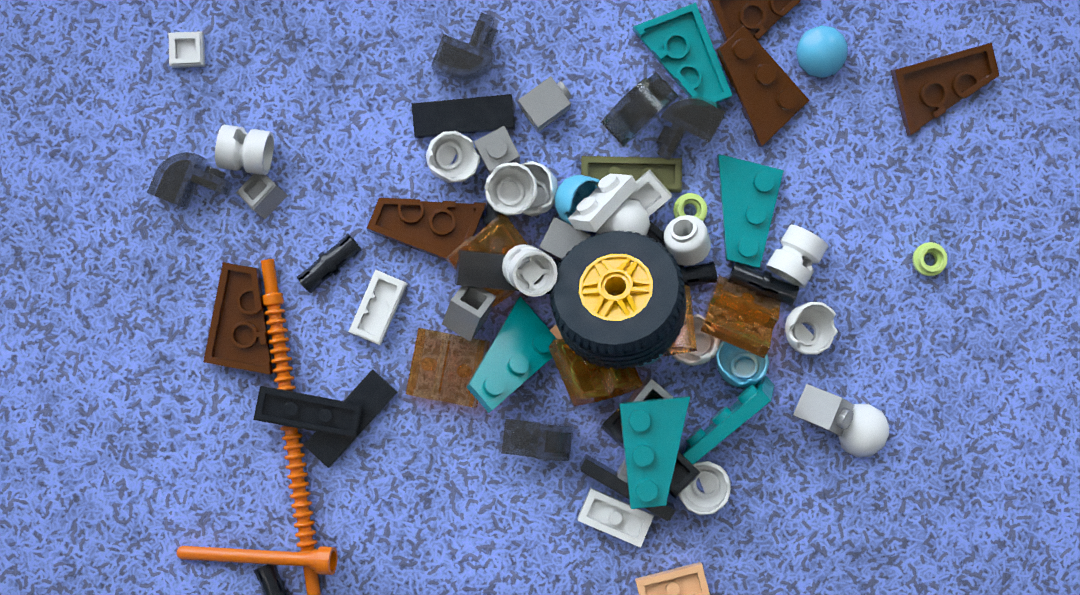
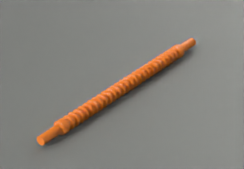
(273, 300)

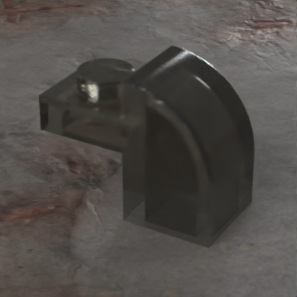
(467, 60)
(639, 108)
(693, 115)
(179, 176)
(538, 439)

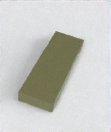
(667, 171)

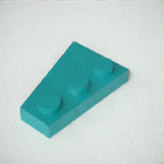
(748, 205)
(512, 357)
(728, 420)

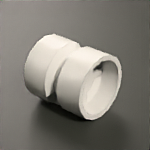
(242, 149)
(798, 254)
(529, 270)

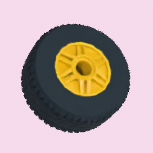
(619, 299)

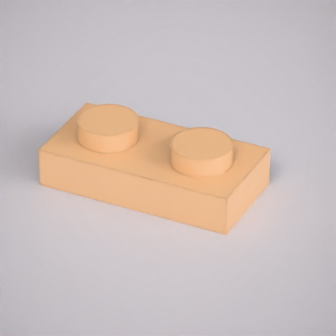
(677, 581)

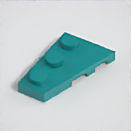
(686, 52)
(651, 446)

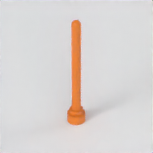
(321, 560)

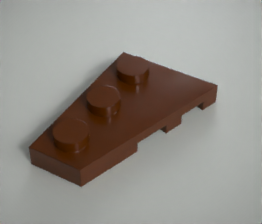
(753, 14)
(937, 84)
(761, 85)
(426, 225)
(238, 322)

